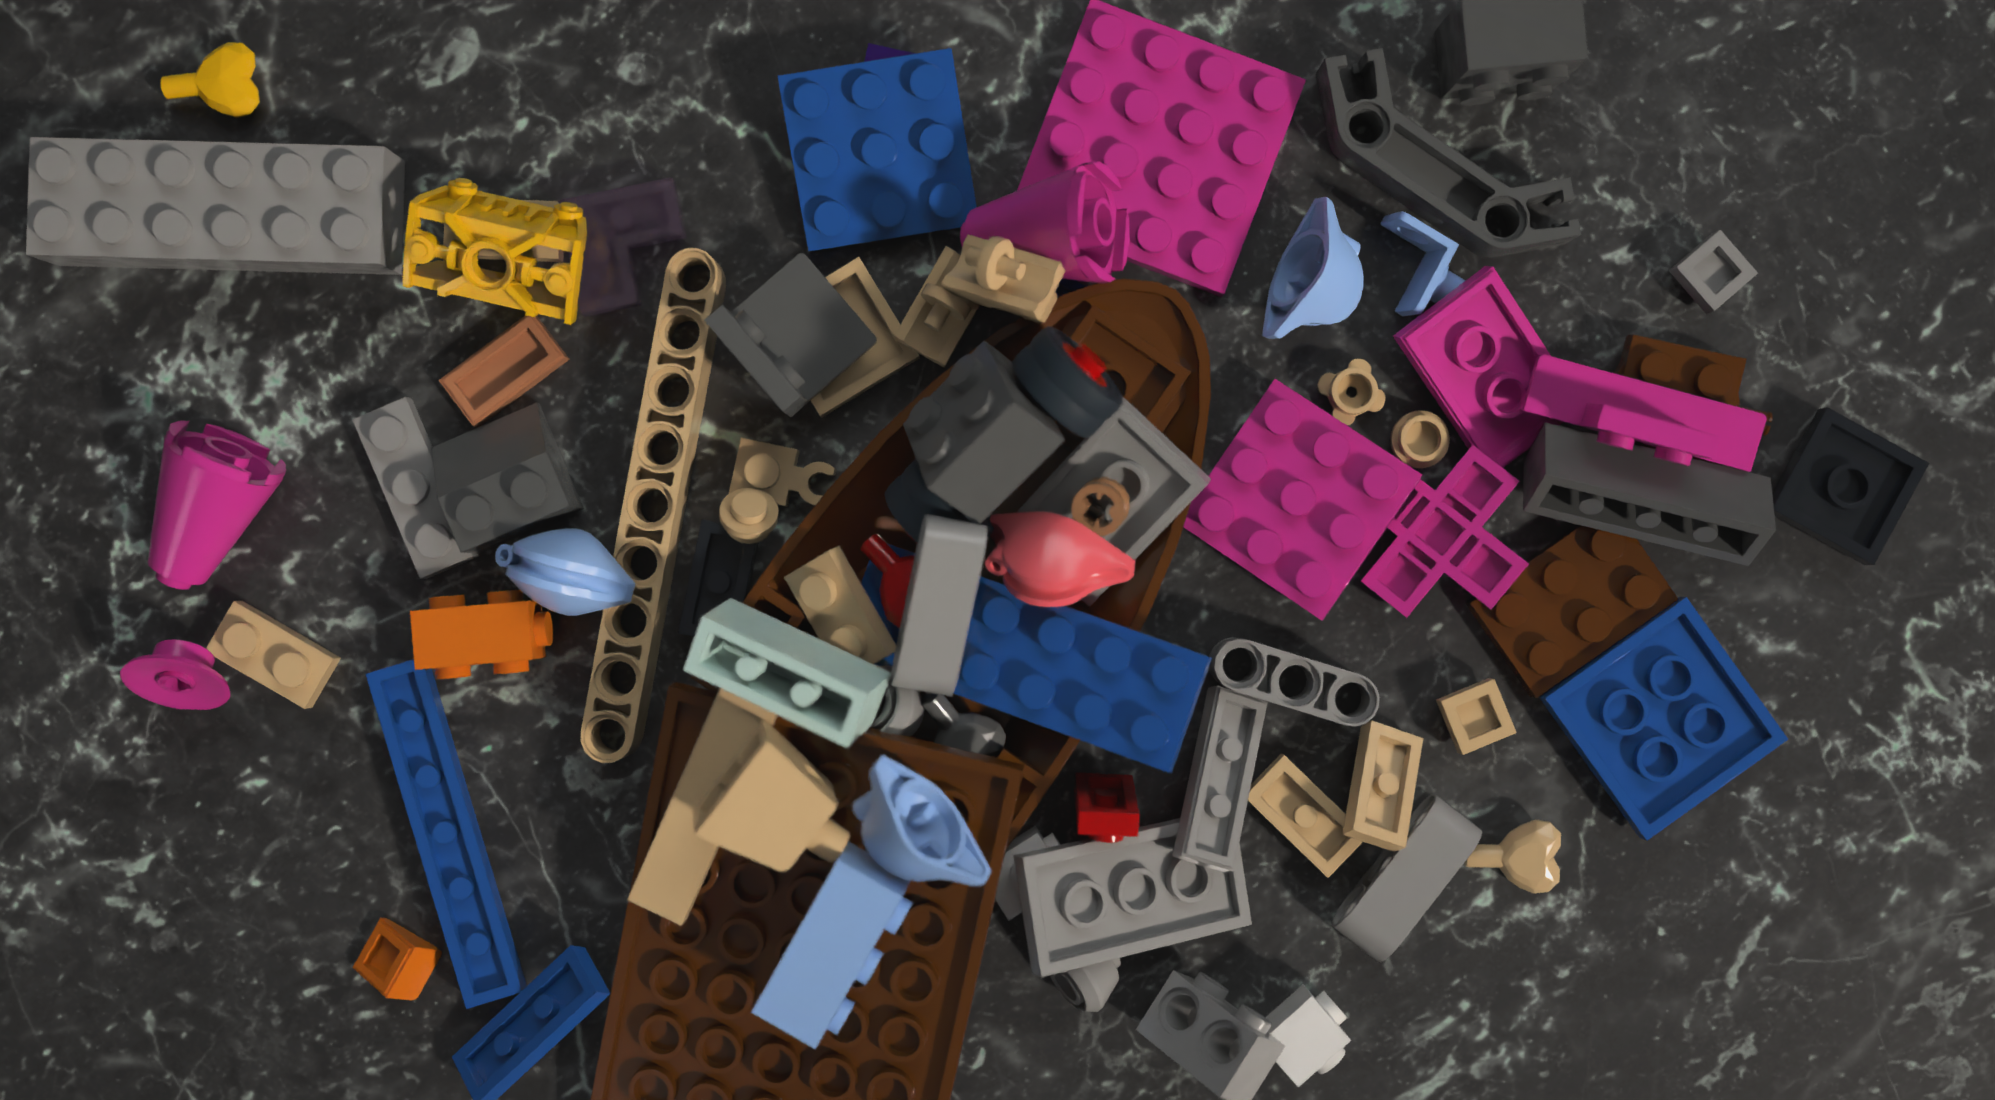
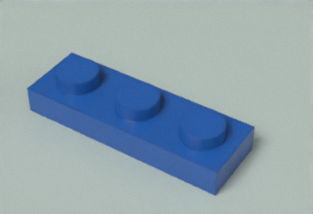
(531, 1024)

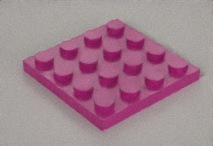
(1181, 131)

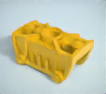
(510, 229)

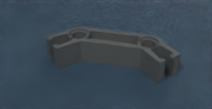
(1428, 172)

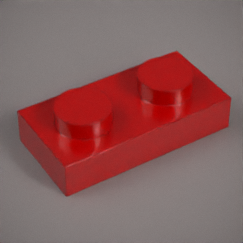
(1106, 806)

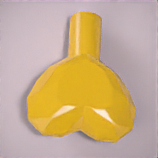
(220, 80)

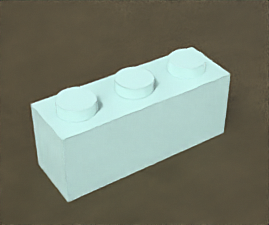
(787, 671)

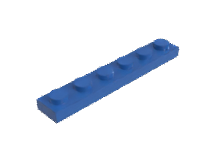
(447, 833)

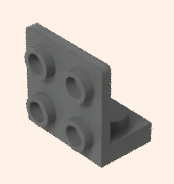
(793, 334)

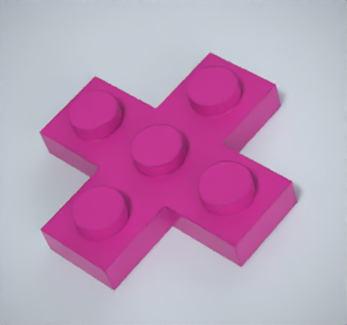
(1445, 535)

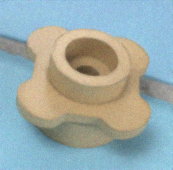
(1359, 377)

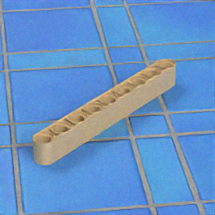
(644, 477)

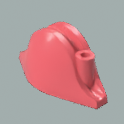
(1053, 558)

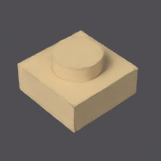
(1476, 716)

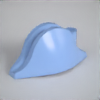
(1316, 276)
(566, 572)
(917, 828)

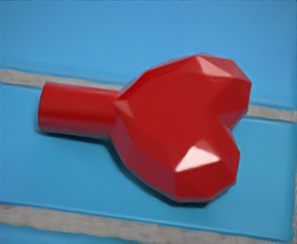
(895, 576)

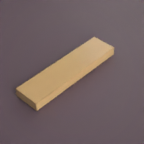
(678, 856)

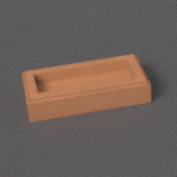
(503, 370)

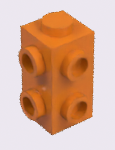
(500, 633)

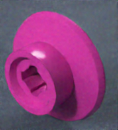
(177, 677)

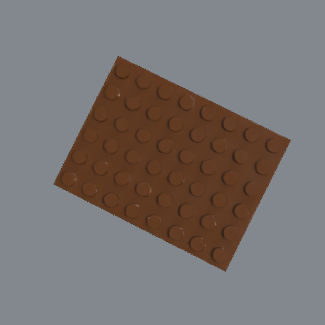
(688, 991)

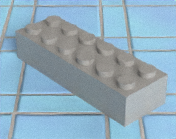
(215, 205)

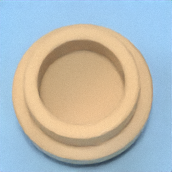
(1420, 439)
(748, 515)

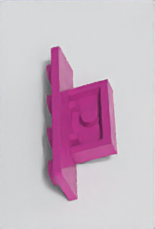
(1645, 413)

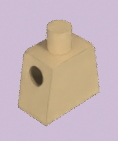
(771, 805)

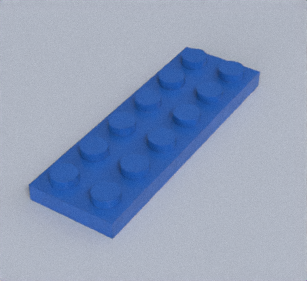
(1072, 672)

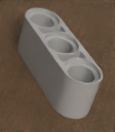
(938, 605)
(1320, 687)
(1408, 881)

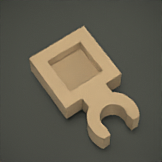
(775, 471)

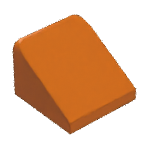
(396, 961)

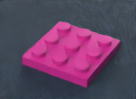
(1300, 499)

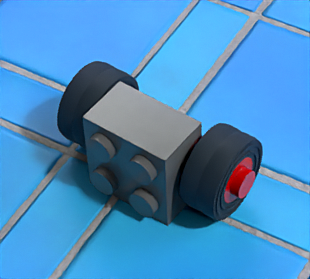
(996, 427)

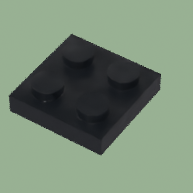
(1847, 486)

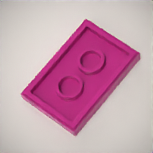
(1477, 364)

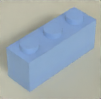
(834, 948)

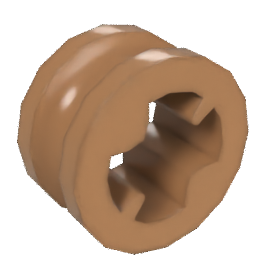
(1118, 512)

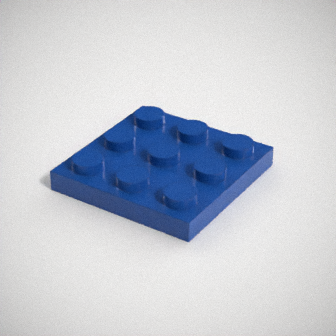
(878, 149)
(1663, 718)

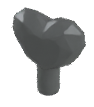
(963, 730)

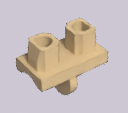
(1005, 278)
(937, 316)

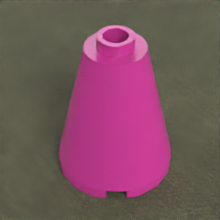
(1064, 220)
(206, 500)

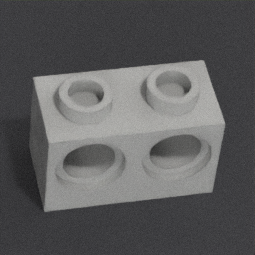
(1206, 1044)

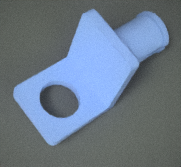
(1432, 277)

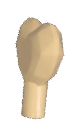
(1524, 856)

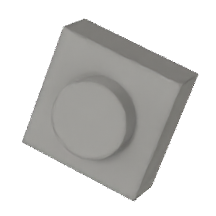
(1713, 271)

